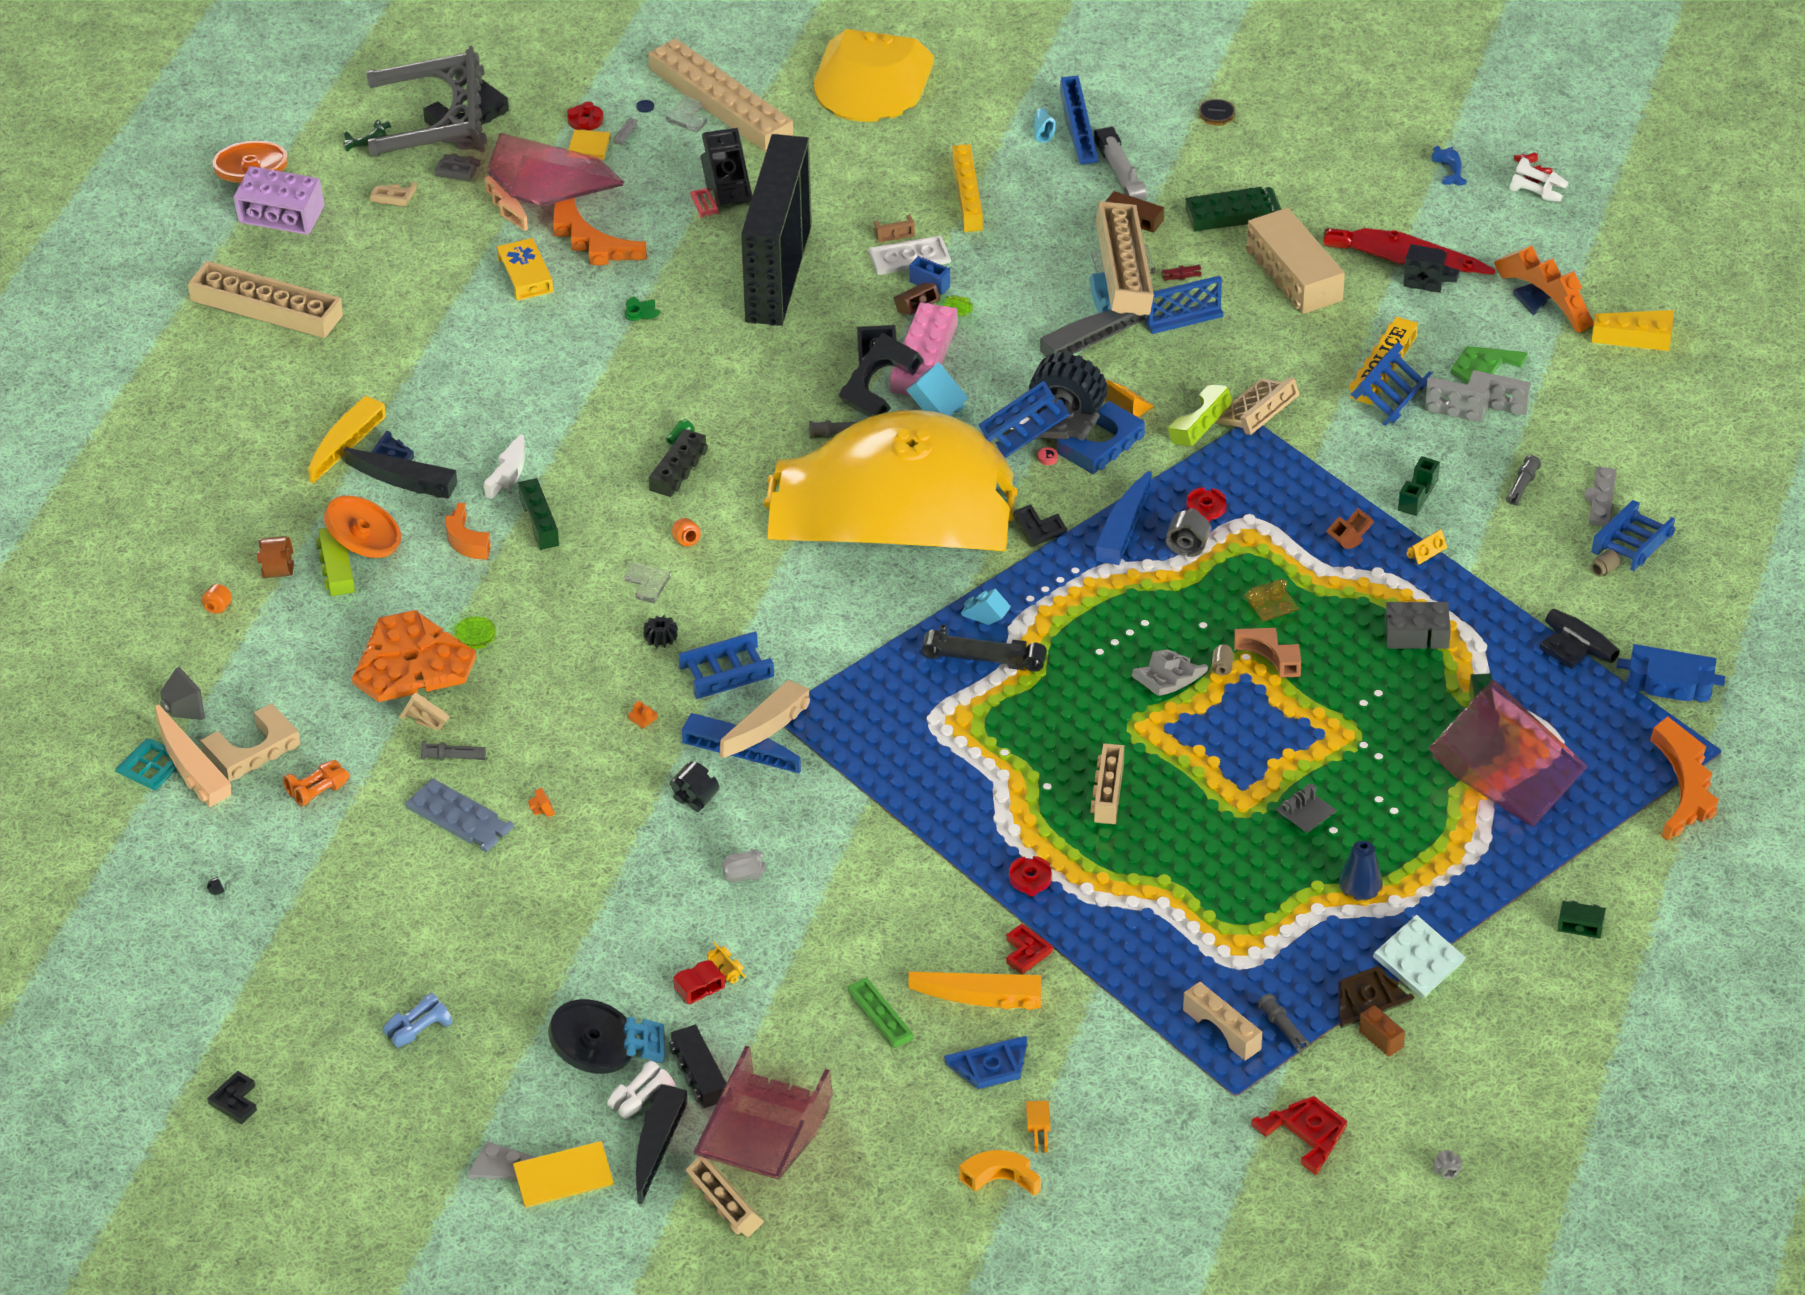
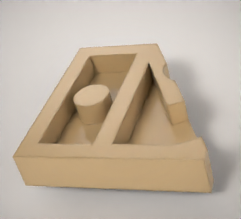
(393, 194)
(424, 712)

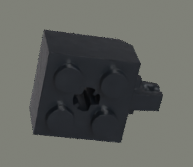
(1427, 269)

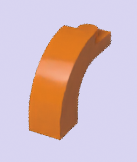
(465, 541)

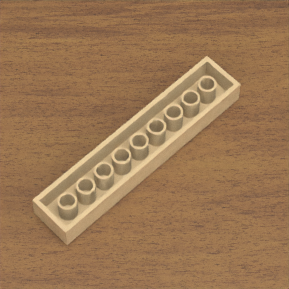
(718, 93)
(1124, 258)

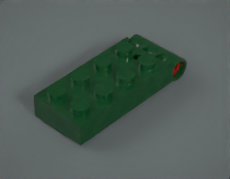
(1230, 207)

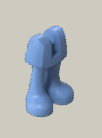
(403, 1032)

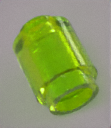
(963, 304)

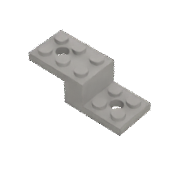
(1482, 392)

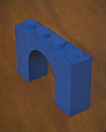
(1095, 455)

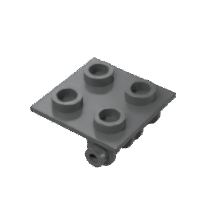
(1306, 809)

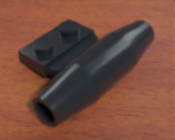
(1575, 640)

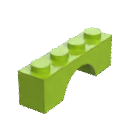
(1189, 428)

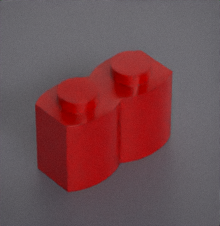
(699, 981)

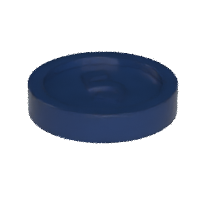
(645, 106)

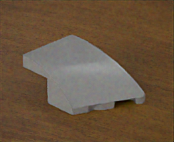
(1168, 672)

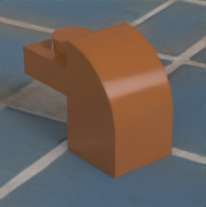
(1349, 532)

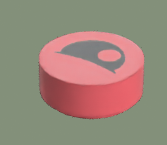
(1047, 456)

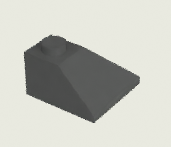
(182, 697)

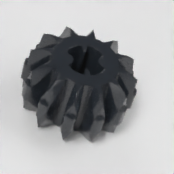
(660, 631)

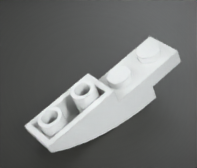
(510, 468)

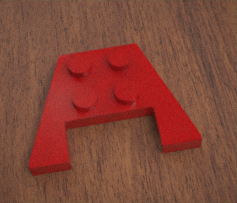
(1312, 1123)

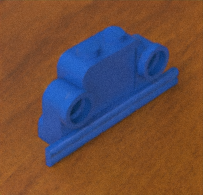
(1671, 673)

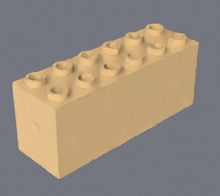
(1295, 260)

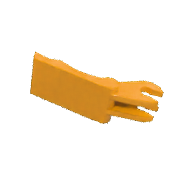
(1038, 1121)

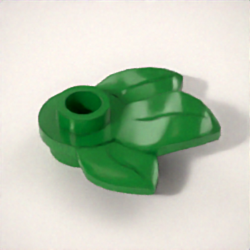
(639, 310)

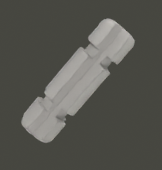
(625, 131)

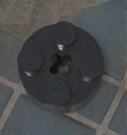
(694, 786)

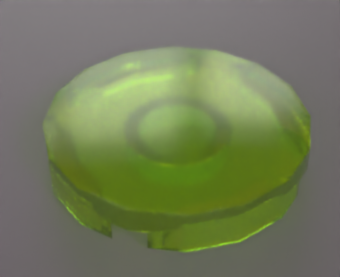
(475, 632)

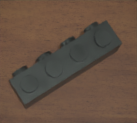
(678, 463)

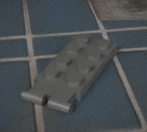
(1075, 425)

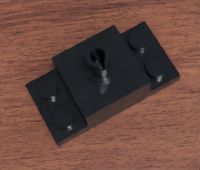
(725, 167)

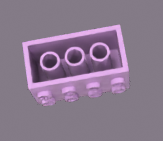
(279, 200)

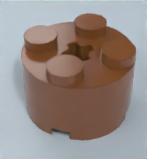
(275, 556)

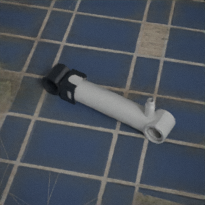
(1111, 148)

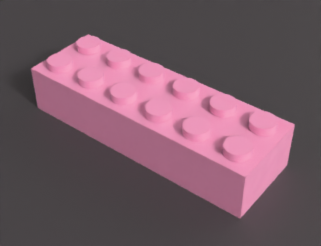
(930, 337)

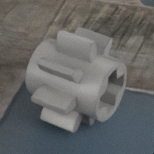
(1447, 1164)

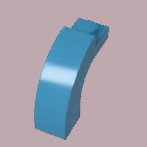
(1100, 292)

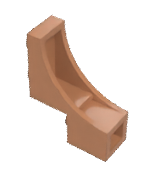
(1265, 643)

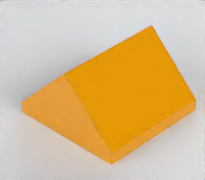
(1126, 399)

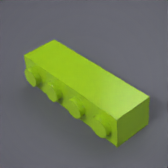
(335, 565)

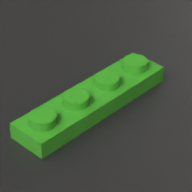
(880, 1012)

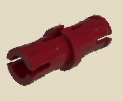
(1181, 272)

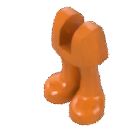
(329, 774)

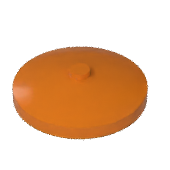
(235, 160)
(362, 526)

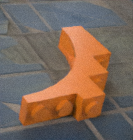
(586, 238)
(1546, 275)
(1694, 779)

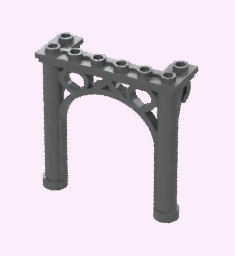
(465, 131)

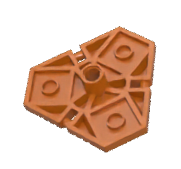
(409, 655)

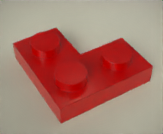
(1029, 951)

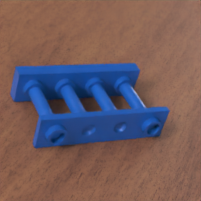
(1385, 368)
(1017, 411)
(1623, 522)
(731, 678)

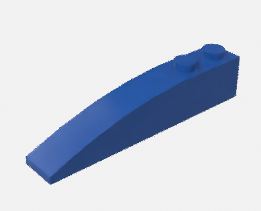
(1078, 119)
(1121, 522)
(708, 732)

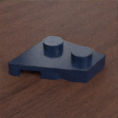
(1531, 297)
(390, 447)

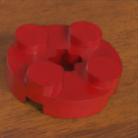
(578, 114)
(1214, 498)
(1030, 884)

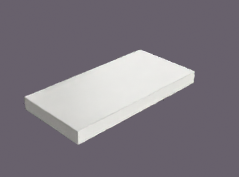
(900, 255)

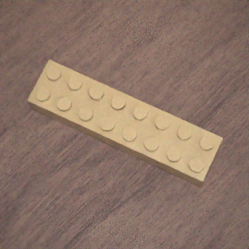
(265, 299)

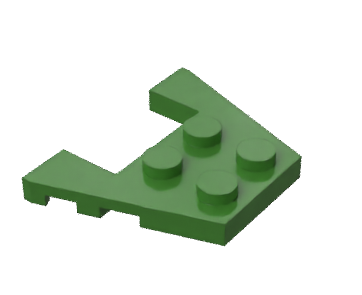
(1485, 361)

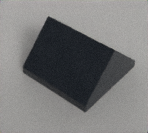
(868, 334)

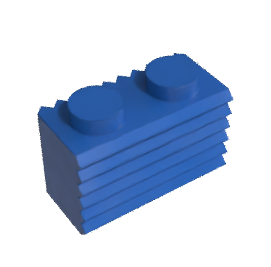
(927, 271)

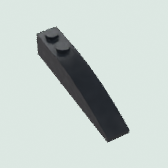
(404, 473)
(657, 1133)

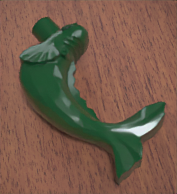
(379, 131)

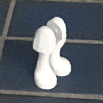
(1550, 179)
(631, 1103)

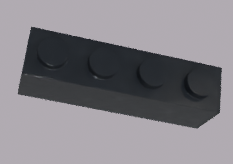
(698, 1065)

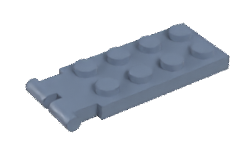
(458, 814)

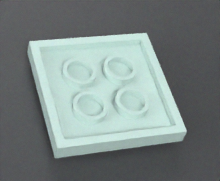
(1419, 956)

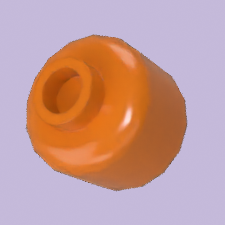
(686, 532)
(216, 598)

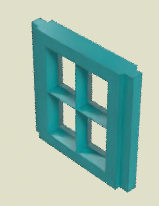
(137, 755)

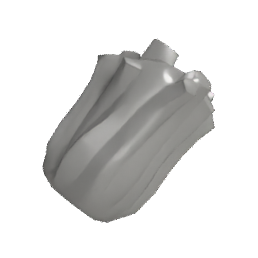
(744, 866)

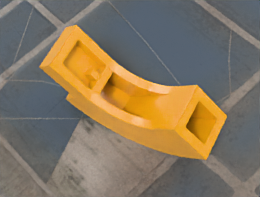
(999, 1165)

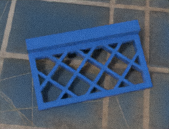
(1185, 315)

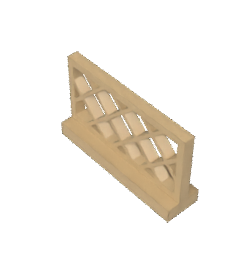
(1266, 405)

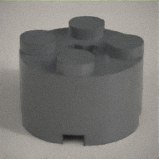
(1188, 533)

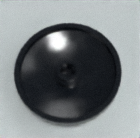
(589, 1036)

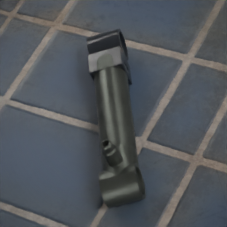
(1015, 654)

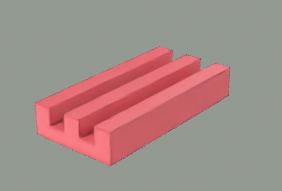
(707, 211)

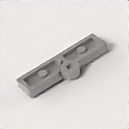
(1601, 496)

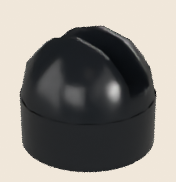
(214, 886)

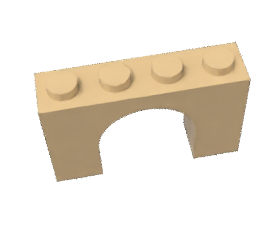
(236, 761)

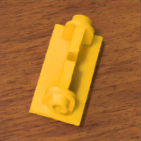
(1427, 547)
(731, 969)

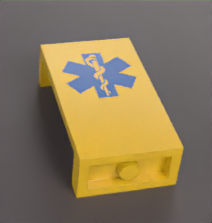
(525, 268)

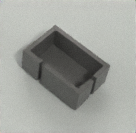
(1409, 624)

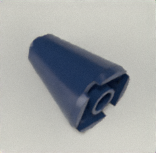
(1361, 872)

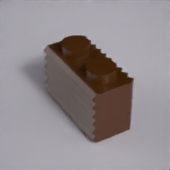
(909, 300)

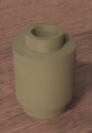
(1605, 563)
(1222, 660)

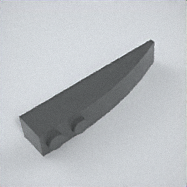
(1087, 332)

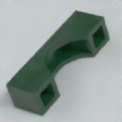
(543, 523)

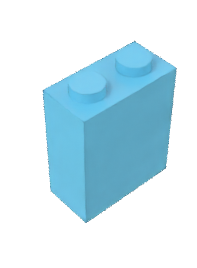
(938, 391)

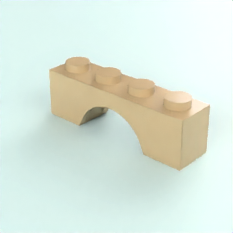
(1240, 1033)

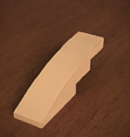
(508, 206)

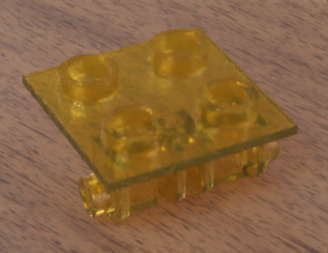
(1271, 600)

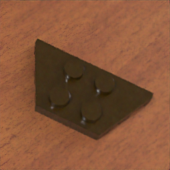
(1368, 989)

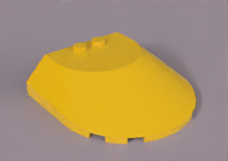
(871, 75)

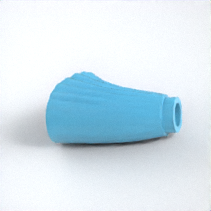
(1043, 126)

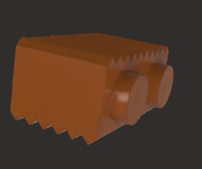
(1381, 1030)

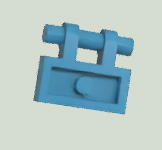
(650, 1042)

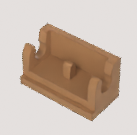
(894, 230)

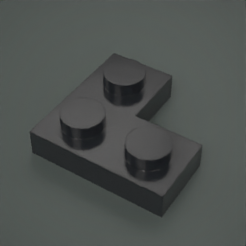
(1038, 530)
(230, 1097)

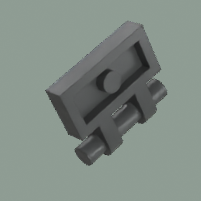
(457, 167)

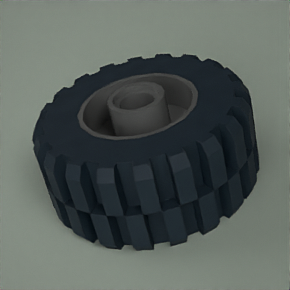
(1072, 381)

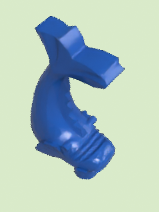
(1452, 158)

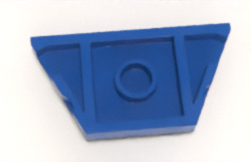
(990, 1063)

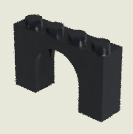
(492, 105)
(883, 353)

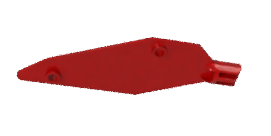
(1394, 247)

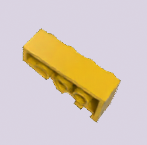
(1634, 329)

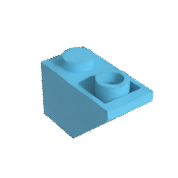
(986, 608)

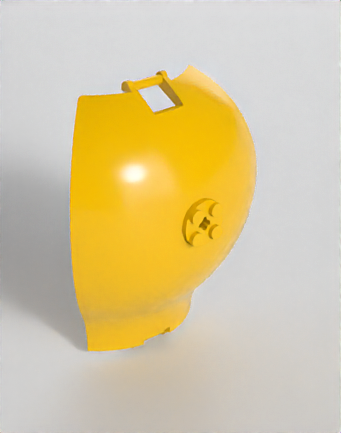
(896, 482)

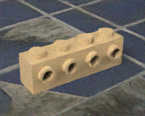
(1109, 784)
(725, 1196)

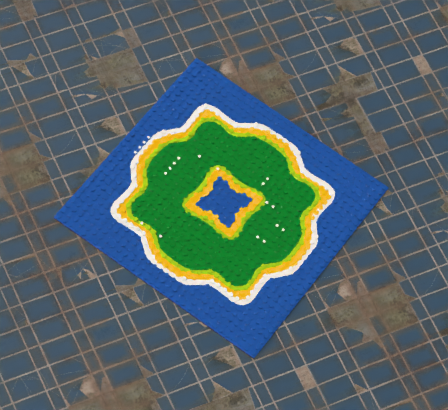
(1200, 862)

